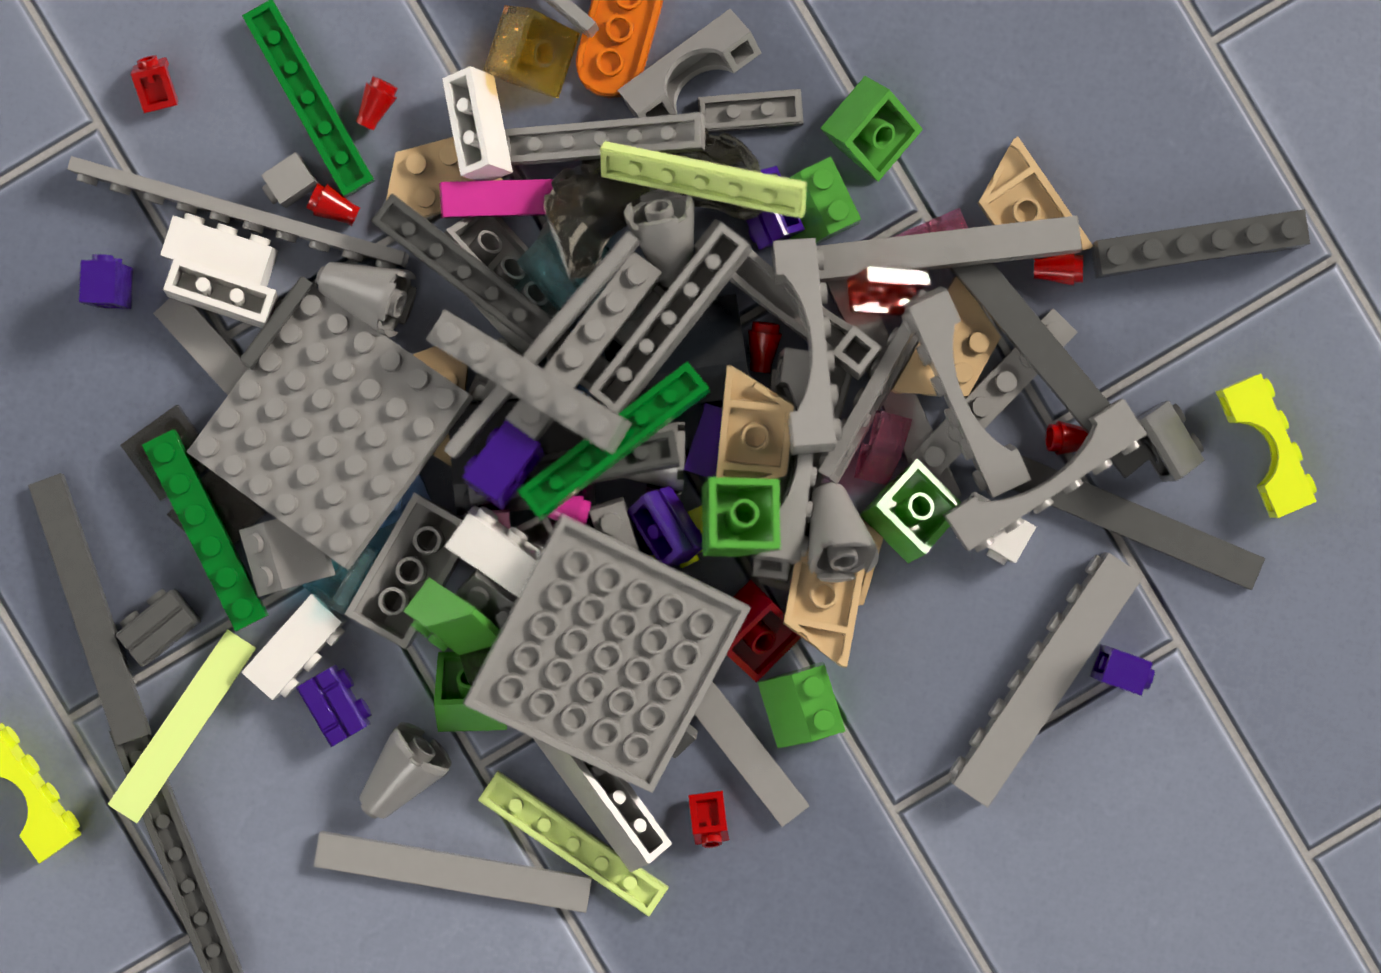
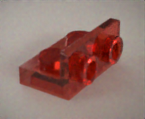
(884, 290)

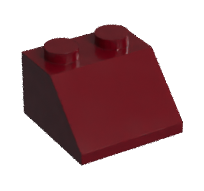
(762, 636)

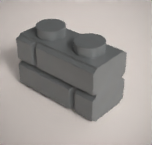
(158, 626)

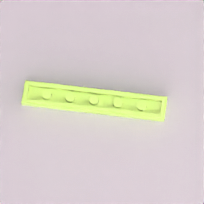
(703, 179)
(182, 726)
(572, 843)

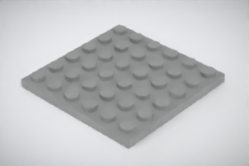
(330, 427)
(606, 653)

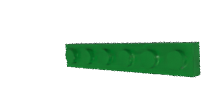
(308, 98)
(589, 461)
(205, 530)

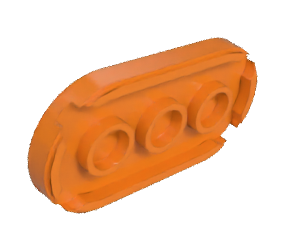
(619, 46)

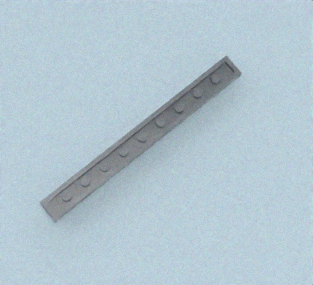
(224, 211)

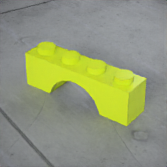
(1285, 484)
(47, 824)

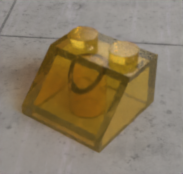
(531, 50)

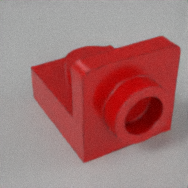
(153, 84)
(708, 819)

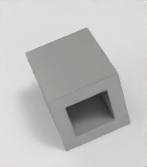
(288, 181)

